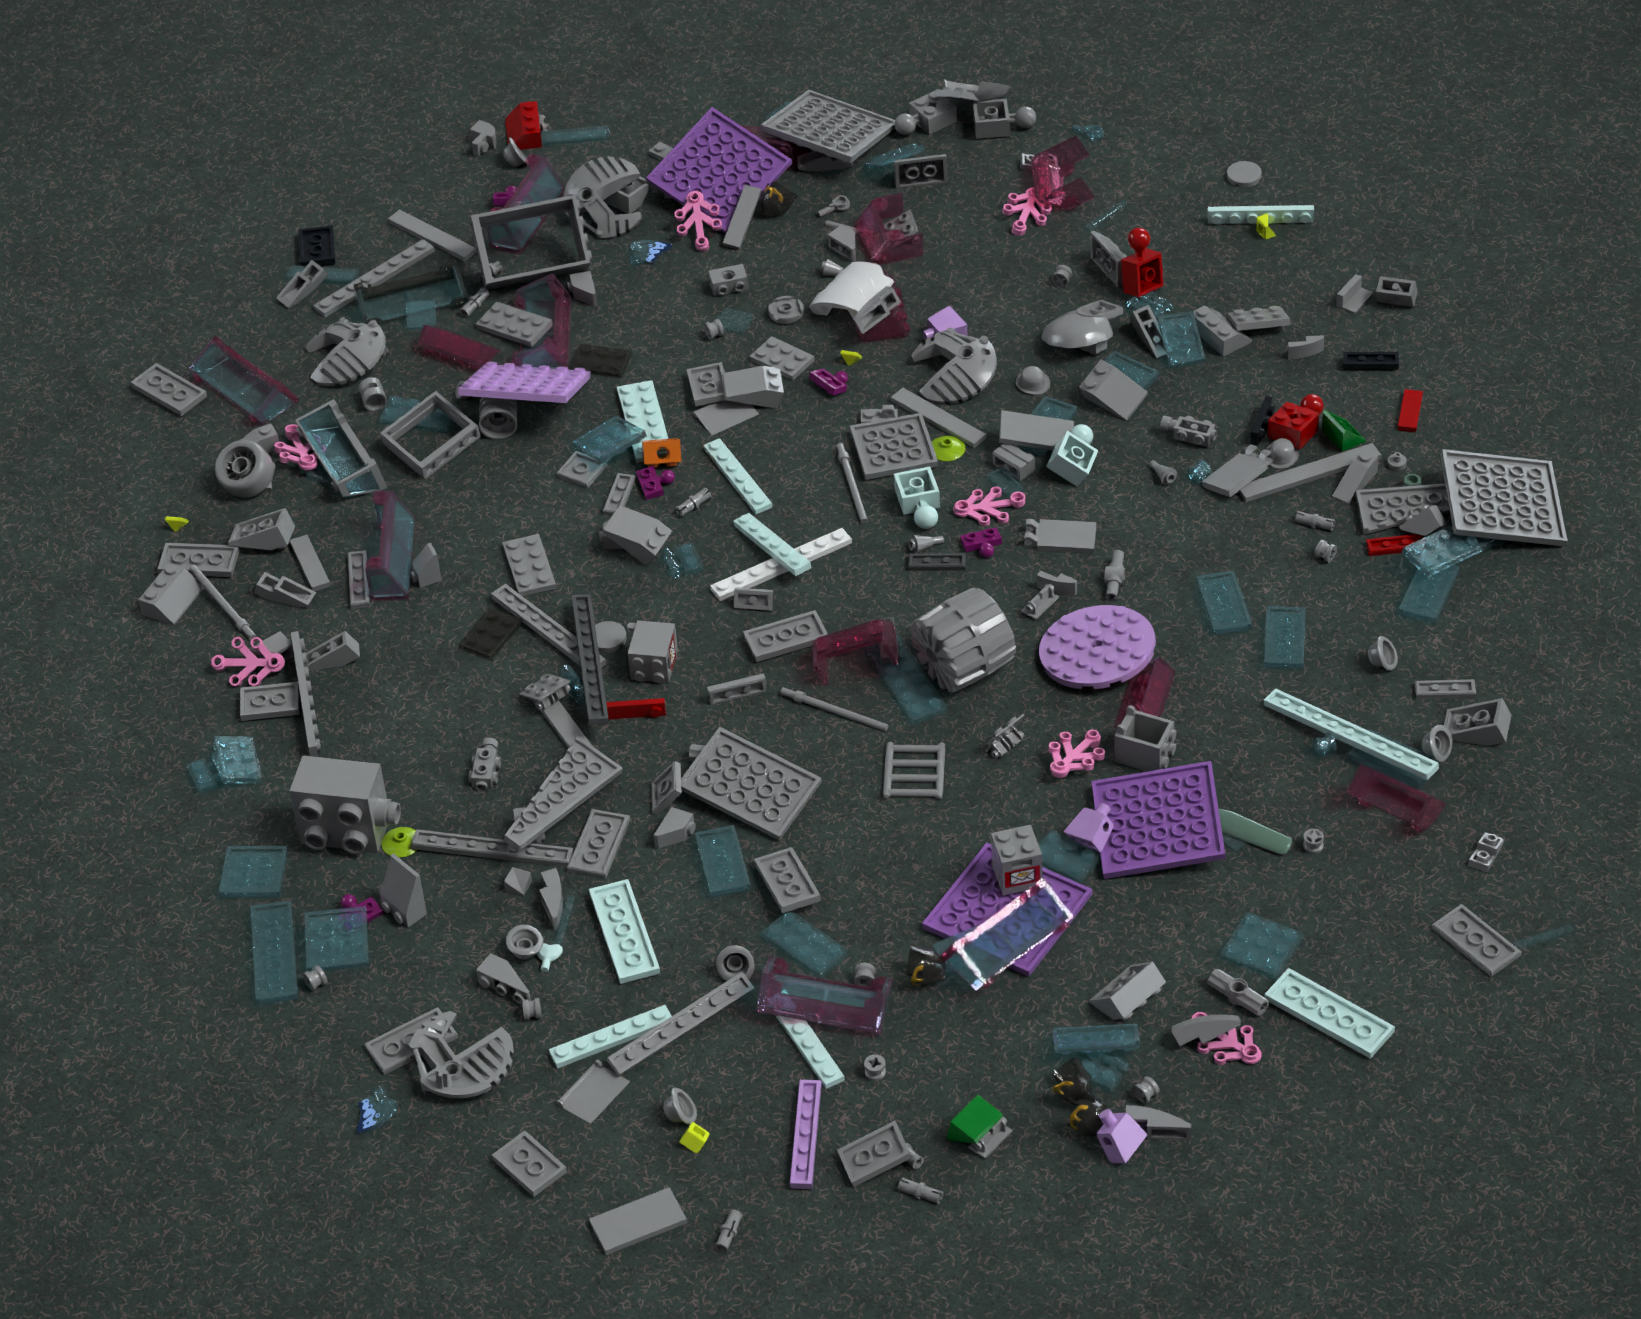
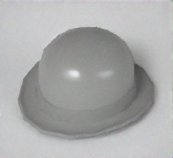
(513, 154)
(1033, 381)
(1282, 453)
(1383, 654)
(1438, 743)
(524, 941)
(734, 961)
(680, 1107)

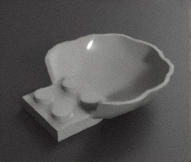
(969, 92)
(1083, 326)

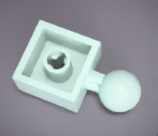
(1073, 454)
(918, 495)

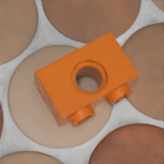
(650, 449)

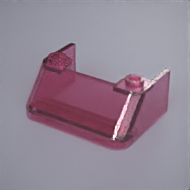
(1049, 170)
(883, 245)
(852, 639)
(1395, 797)

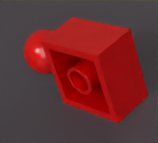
(1143, 269)
(1296, 422)

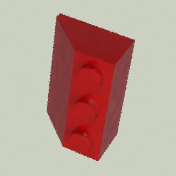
(524, 126)

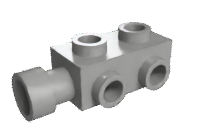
(1190, 430)
(485, 765)

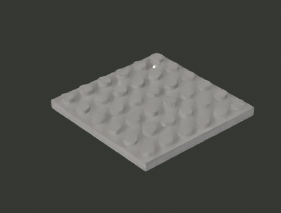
(828, 126)
(1503, 498)

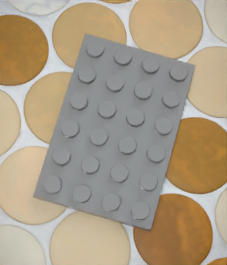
(749, 783)

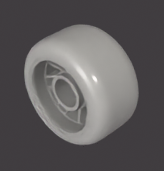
(244, 468)

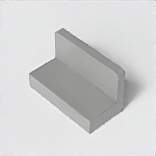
(1352, 296)

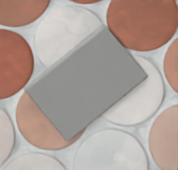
(724, 415)
(592, 1092)

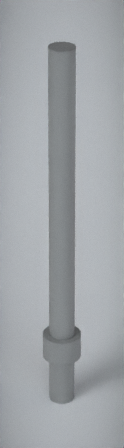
(844, 459)
(241, 624)
(800, 697)

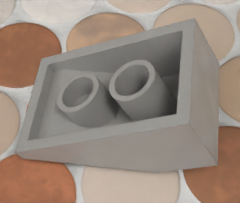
(754, 386)
(1112, 390)
(264, 532)
(637, 533)
(1479, 723)
(402, 892)

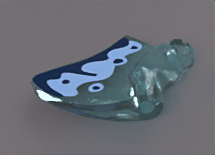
(648, 251)
(375, 1111)

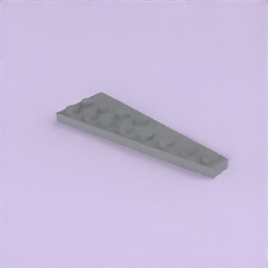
(1390, 506)
(571, 783)

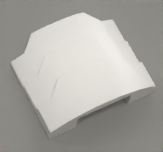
(851, 288)

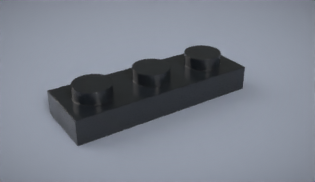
(1371, 360)
(1261, 421)

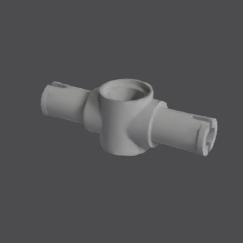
(1114, 575)

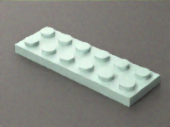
(643, 410)
(624, 931)
(1329, 1013)

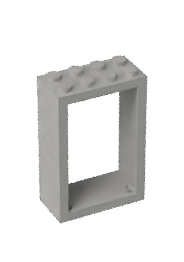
(567, 204)

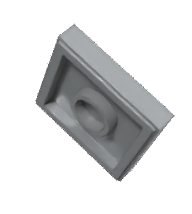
(581, 469)
(666, 788)

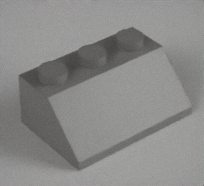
(920, 171)
(630, 196)
(1107, 257)
(1219, 331)
(170, 594)
(1129, 991)

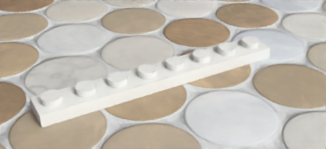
(772, 568)

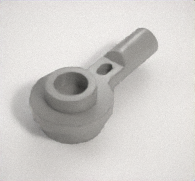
(840, 203)

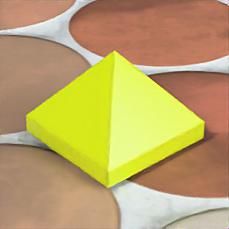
(850, 357)
(176, 522)

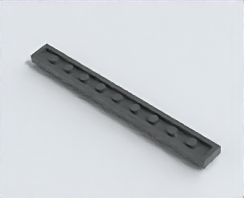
(589, 659)

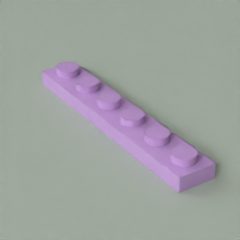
(805, 1134)

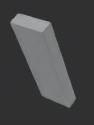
(619, 493)
(736, 689)
(1445, 689)

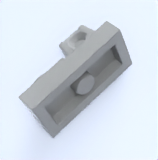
(871, 415)
(753, 599)

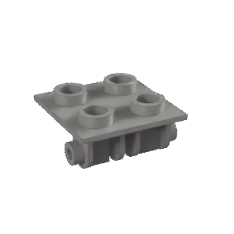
(903, 223)
(547, 690)
(1005, 738)

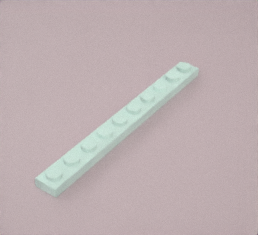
(1351, 734)

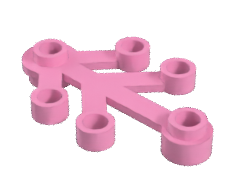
(697, 218)
(1019, 226)
(305, 460)
(967, 507)
(250, 663)
(1061, 768)
(1230, 1042)

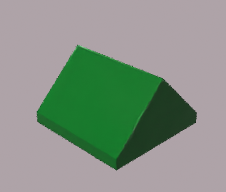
(1340, 431)
(973, 1121)

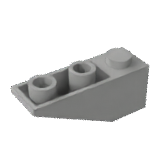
(500, 976)

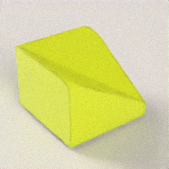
(1263, 228)
(694, 1137)

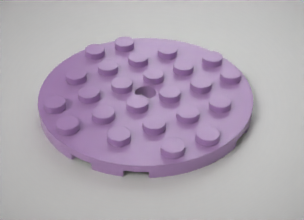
(1072, 660)

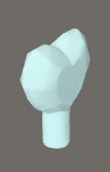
(548, 954)

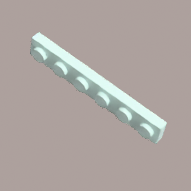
(1249, 214)
(737, 476)
(772, 544)
(608, 1037)
(813, 1051)

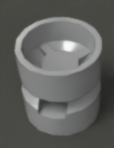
(372, 394)

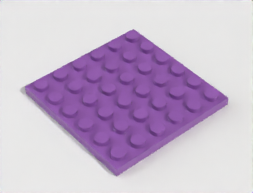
(718, 162)
(1160, 819)
(978, 897)

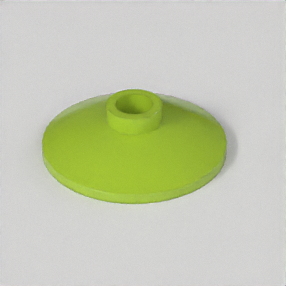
(948, 448)
(400, 847)

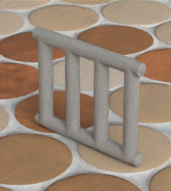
(938, 777)

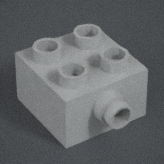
(341, 804)

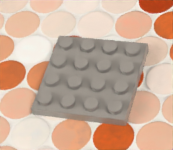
(893, 446)

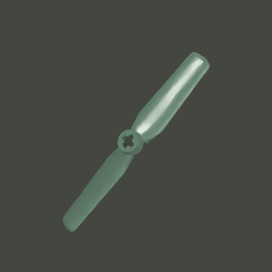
(1253, 832)

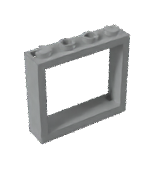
(444, 453)

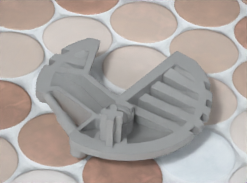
(600, 182)
(354, 354)
(968, 370)
(464, 1073)

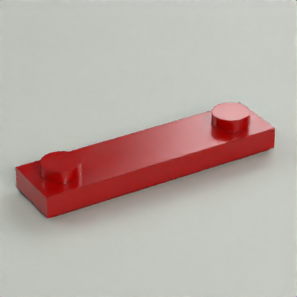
(636, 708)

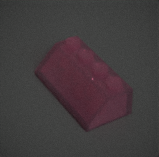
(456, 346)
(1148, 690)

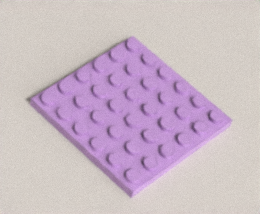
(524, 382)

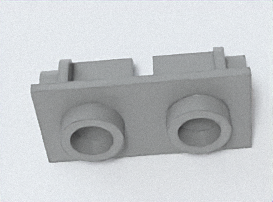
(1040, 602)
(991, 1139)

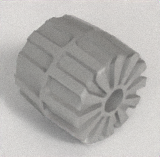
(963, 639)

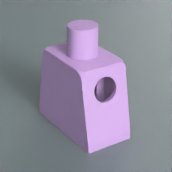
(942, 321)
(1091, 827)
(1119, 1136)

